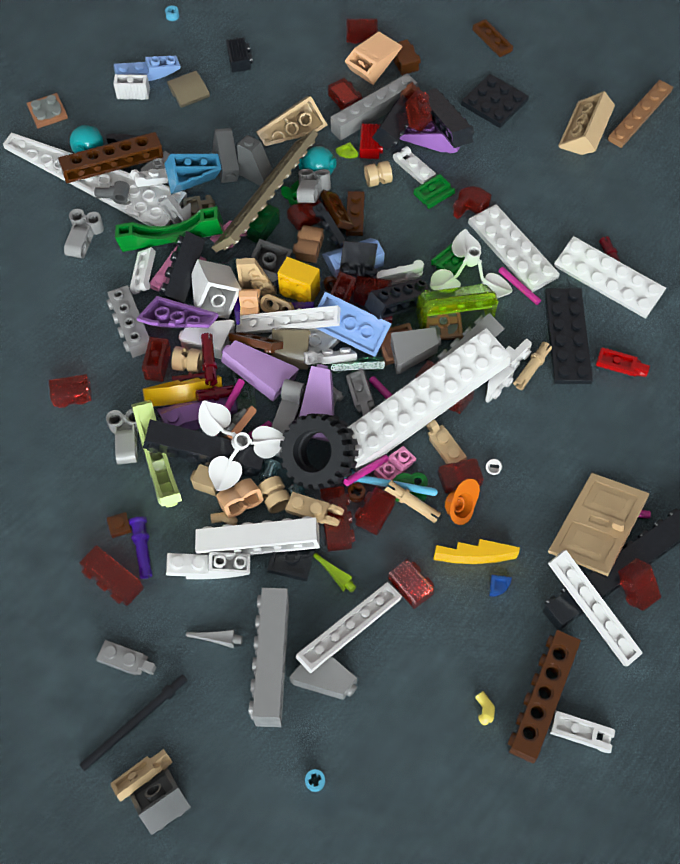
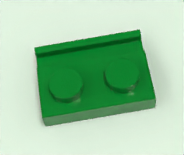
(434, 191)
(448, 260)

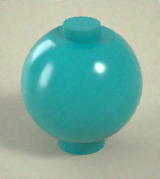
(85, 138)
(318, 158)

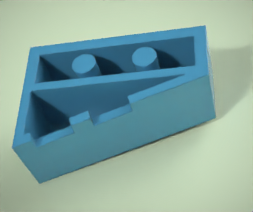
(191, 170)

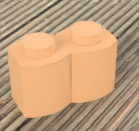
(239, 498)

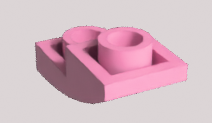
(397, 464)

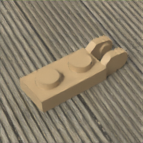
(306, 506)

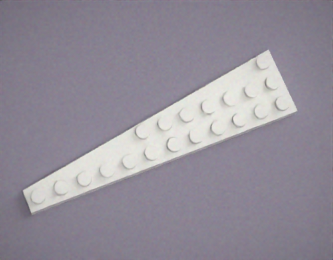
(141, 203)

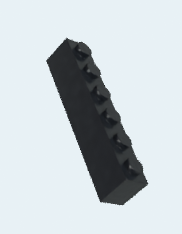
(449, 120)
(197, 446)

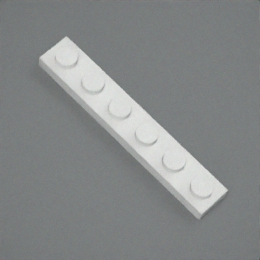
(290, 319)
(595, 608)
(348, 627)

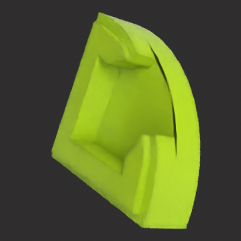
(347, 151)

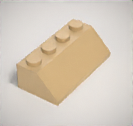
(587, 124)

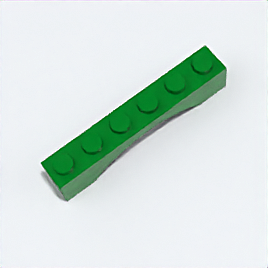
(137, 236)

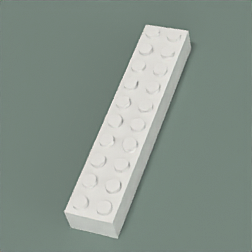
(428, 397)

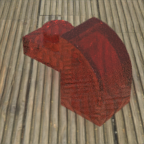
(472, 199)

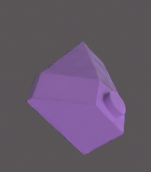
(428, 138)
(173, 314)
(186, 414)

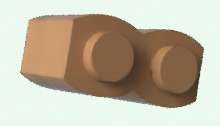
(309, 243)

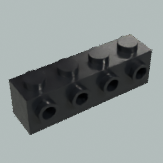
(393, 125)
(183, 262)
(396, 298)

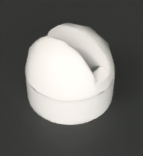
(492, 470)

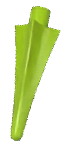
(341, 578)

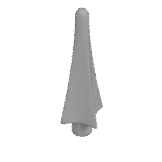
(225, 638)

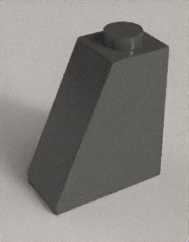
(224, 146)
(253, 160)

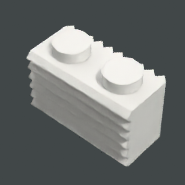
(131, 86)

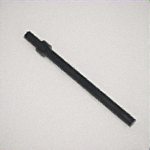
(167, 693)

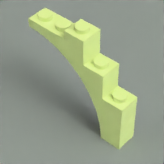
(158, 463)

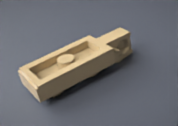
(445, 443)
(140, 774)

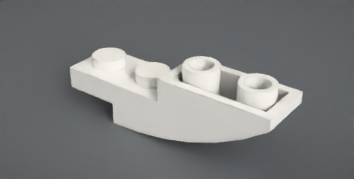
(504, 377)
(210, 566)

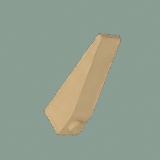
(293, 123)

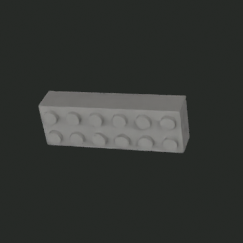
(271, 658)

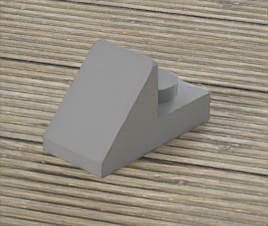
(174, 211)

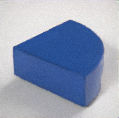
(499, 584)

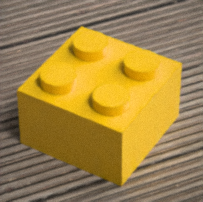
(298, 280)

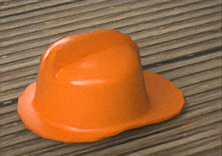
(462, 501)

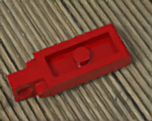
(621, 363)

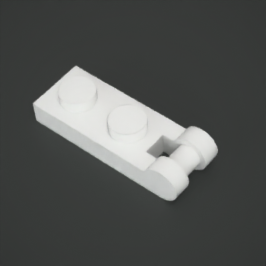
(414, 165)
(150, 177)
(142, 271)
(402, 273)
(582, 731)

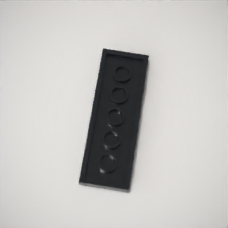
(568, 336)

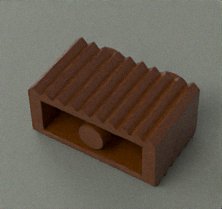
(406, 59)

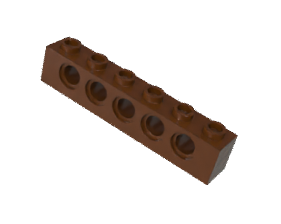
(110, 157)
(530, 748)

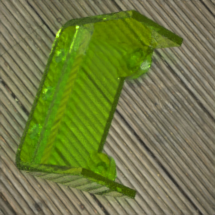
(454, 301)

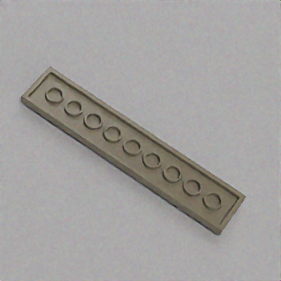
(265, 192)

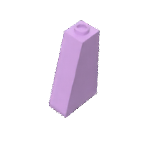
(258, 368)
(318, 395)

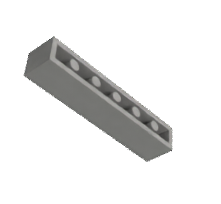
(369, 108)

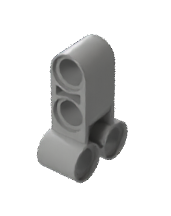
(312, 184)
(82, 232)
(125, 436)

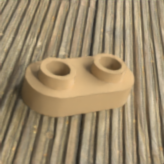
(278, 304)

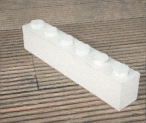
(259, 537)

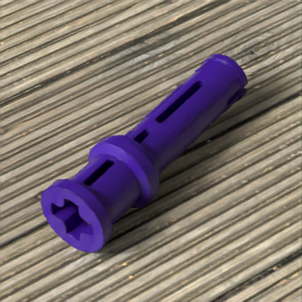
(140, 539)

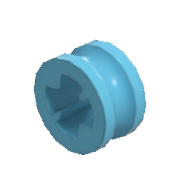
(172, 13)
(308, 778)

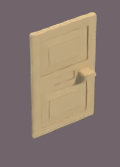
(599, 523)

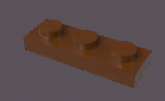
(492, 38)
(336, 210)
(355, 210)
(257, 342)

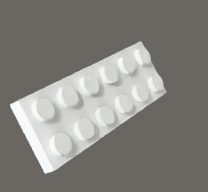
(513, 248)
(609, 277)

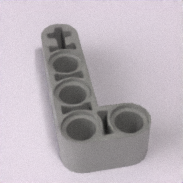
(290, 406)

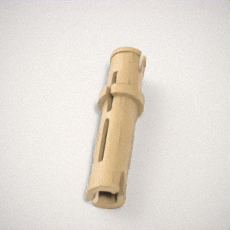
(536, 360)
(412, 501)

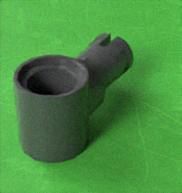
(117, 193)

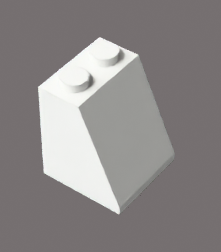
(214, 287)

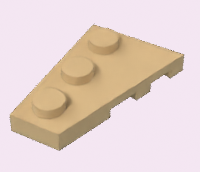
(253, 277)

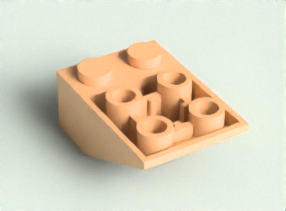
(373, 57)

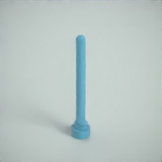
(384, 482)

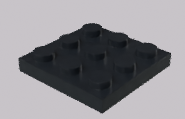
(494, 100)

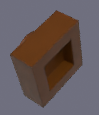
(119, 525)

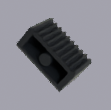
(238, 54)

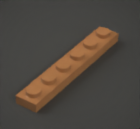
(640, 113)

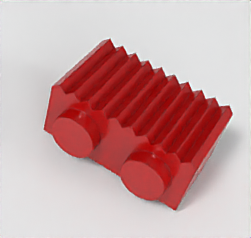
(368, 146)

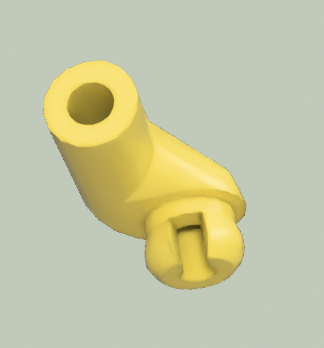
(488, 708)

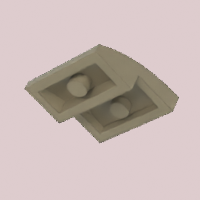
(188, 89)
(294, 345)

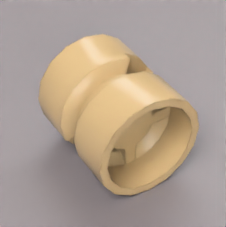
(379, 173)
(187, 359)
(274, 494)

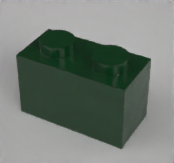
(264, 224)

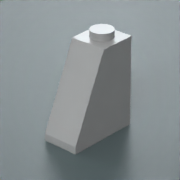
(413, 347)
(329, 679)

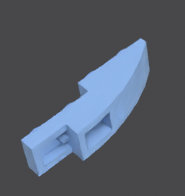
(153, 67)

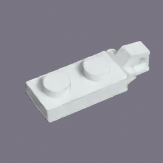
(329, 356)

